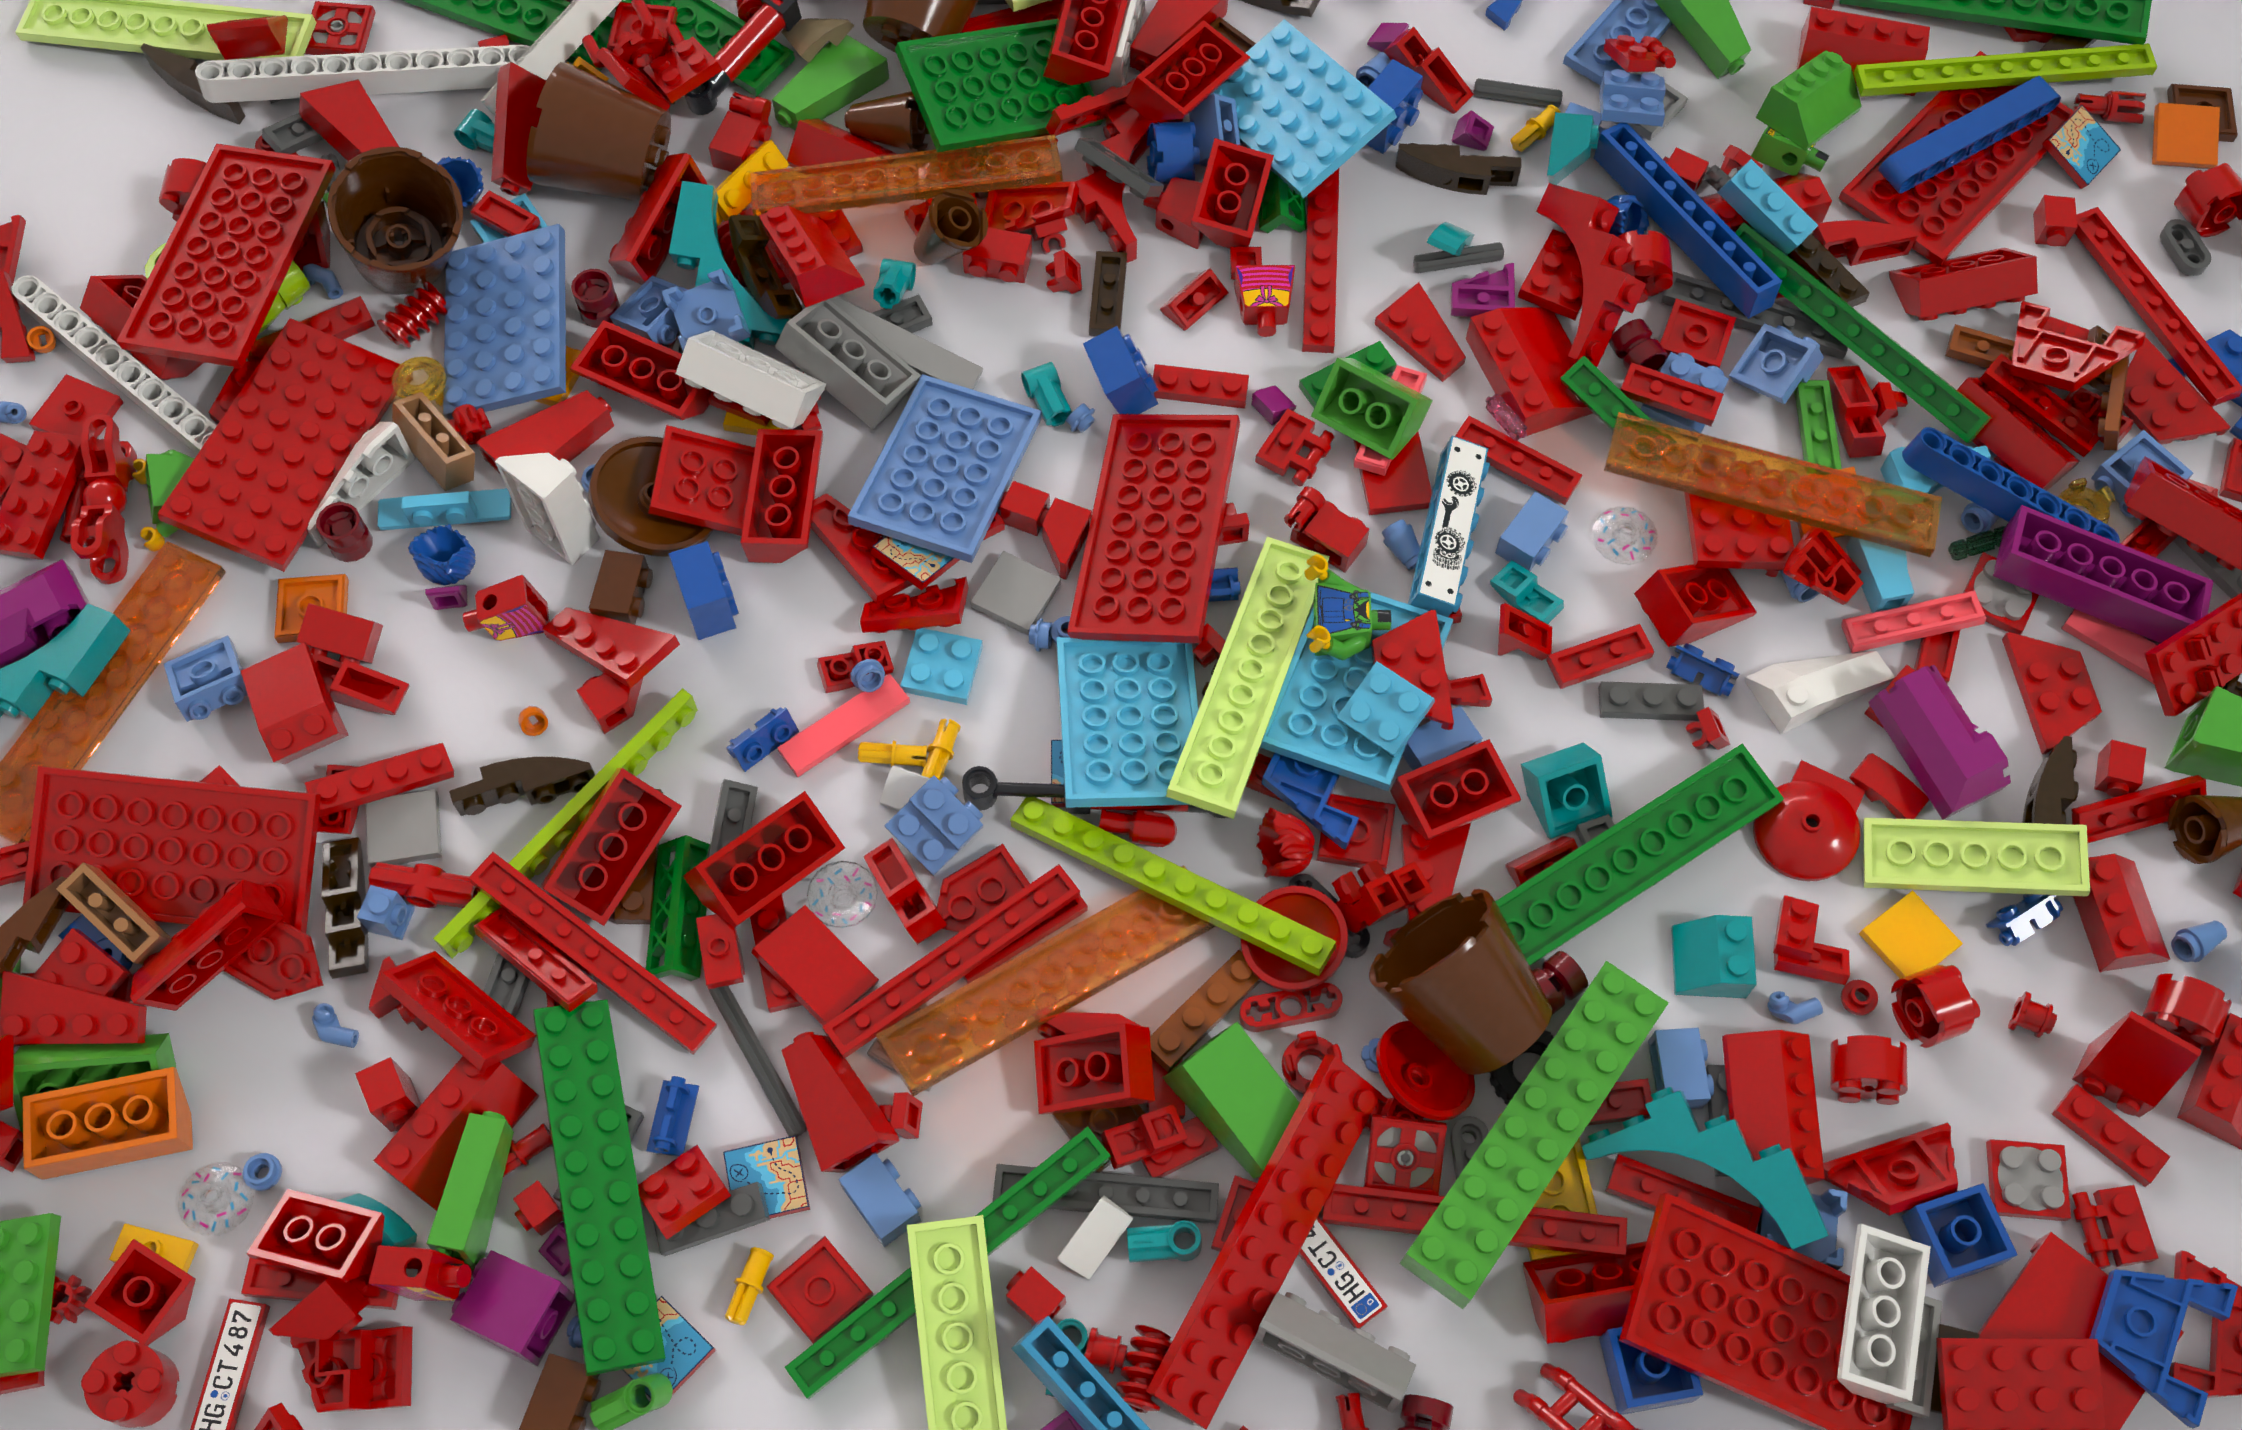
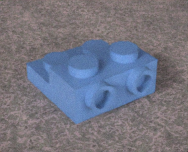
(1632, 98)
(648, 314)
(1777, 363)
(1684, 367)
(2121, 467)
(206, 679)
(935, 824)

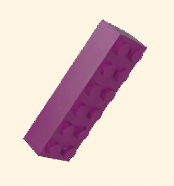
(2100, 576)

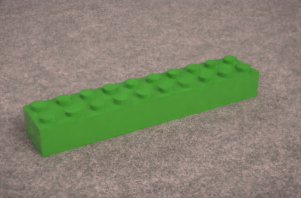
(1533, 1135)

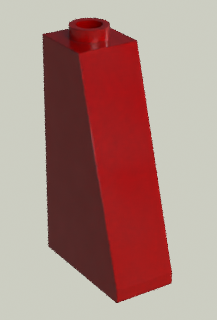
(1168, 24)
(514, 115)
(345, 118)
(559, 429)
(835, 1105)

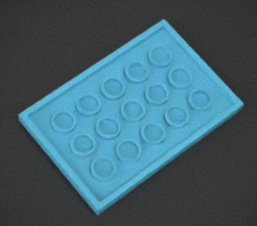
(1302, 108)
(1315, 693)
(1123, 719)

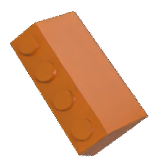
(105, 1123)

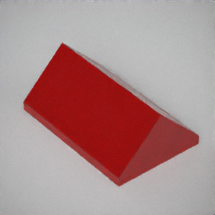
(824, 143)
(320, 1236)

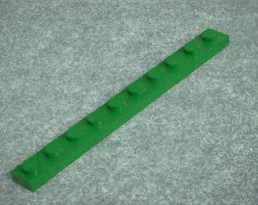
(1868, 340)
(896, 1301)

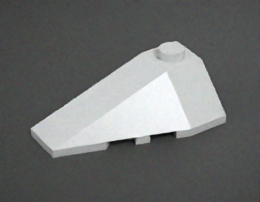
(367, 470)
(1811, 687)

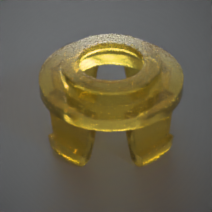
(432, 388)
(2095, 502)

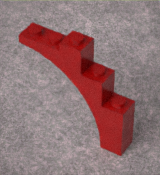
(1100, 196)
(1601, 255)

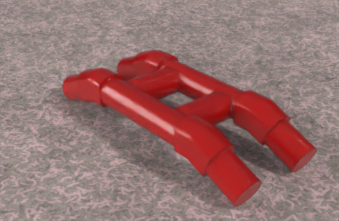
(1573, 1394)

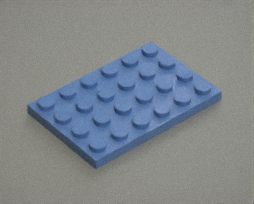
(506, 321)
(945, 468)

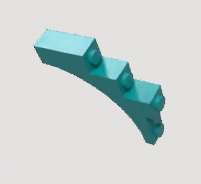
(697, 245)
(64, 664)
(1772, 1179)

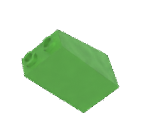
(2211, 740)
(1236, 1096)

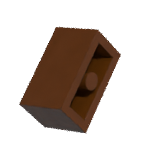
(621, 586)
(561, 1396)

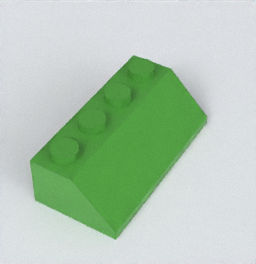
(1812, 100)
(61, 1066)

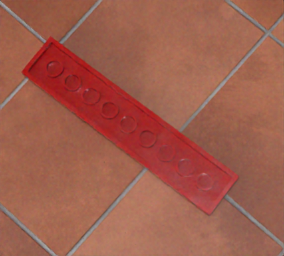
(1264, 1242)

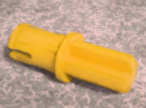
(1534, 129)
(941, 749)
(892, 754)
(748, 1286)

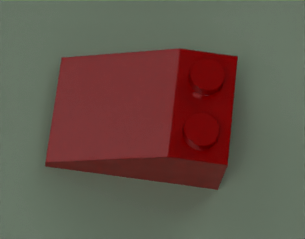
(1693, 602)
(292, 704)
(2134, 1064)
(1094, 1069)

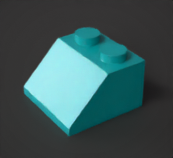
(1571, 144)
(1567, 788)
(1714, 957)

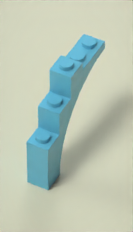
(1885, 567)

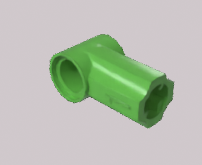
(631, 1402)

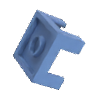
(708, 308)
(1831, 1206)

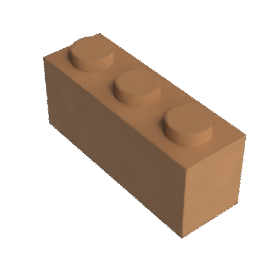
(434, 441)
(113, 913)

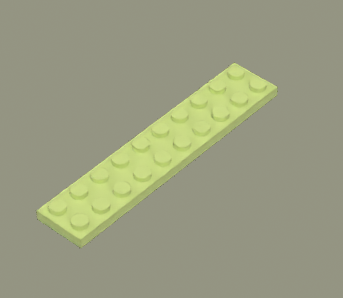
(160, 23)
(1246, 681)

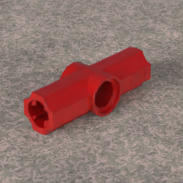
(424, 884)

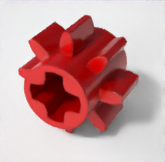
(470, 423)
(75, 1303)

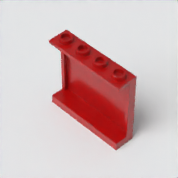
(2060, 1298)

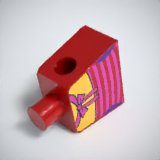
(1264, 295)
(508, 610)
(437, 1276)

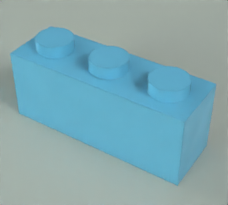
(1767, 208)

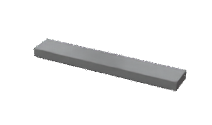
(915, 351)

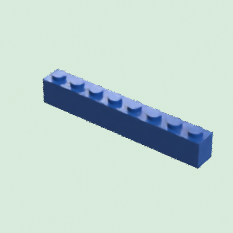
(1687, 220)

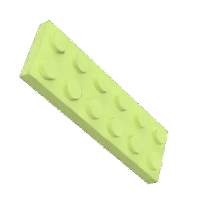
(1976, 856)
(956, 1325)

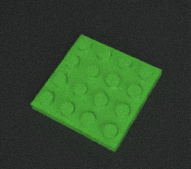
(26, 1291)

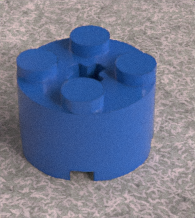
(1172, 151)

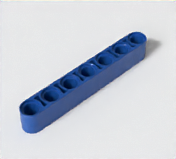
(1969, 134)
(1990, 483)

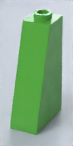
(1711, 32)
(830, 82)
(472, 1189)

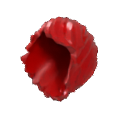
(1284, 844)

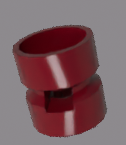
(594, 296)
(1635, 345)
(344, 532)
(1561, 979)
(1427, 1411)

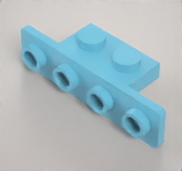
(444, 509)

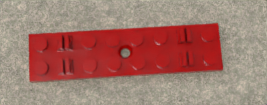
(2198, 658)

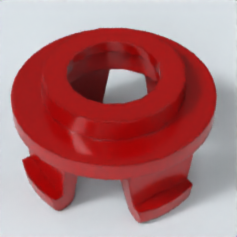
(1306, 1044)

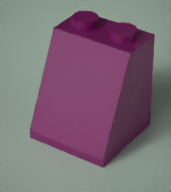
(513, 1307)

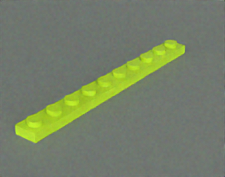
(2004, 69)
(536, 855)
(1174, 884)

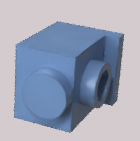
(385, 913)

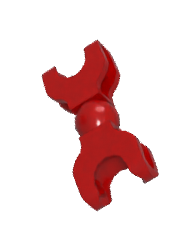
(104, 499)

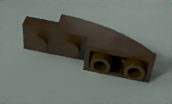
(1447, 169)
(507, 780)
(2053, 786)

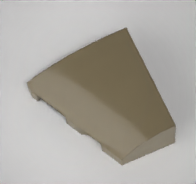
(812, 34)

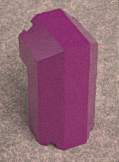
(38, 610)
(1940, 742)

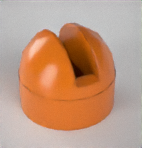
(35, 342)
(527, 726)

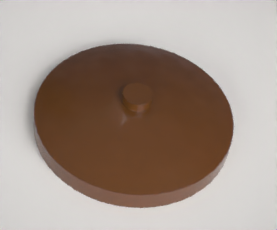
(621, 500)

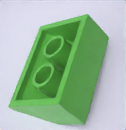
(1370, 407)

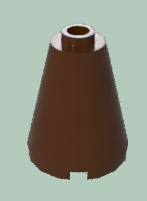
(889, 121)
(950, 227)
(2206, 826)

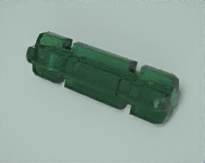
(1976, 544)

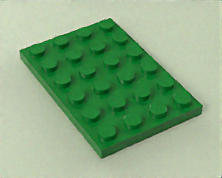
(986, 84)

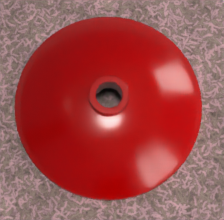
(1804, 850)
(1311, 910)
(1422, 1074)

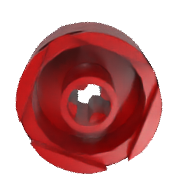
(179, 183)
(2211, 199)
(1649, 261)
(1934, 1005)
(2188, 1009)
(1868, 1069)
(110, 1380)

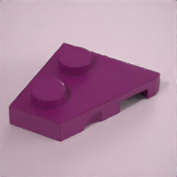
(1483, 292)

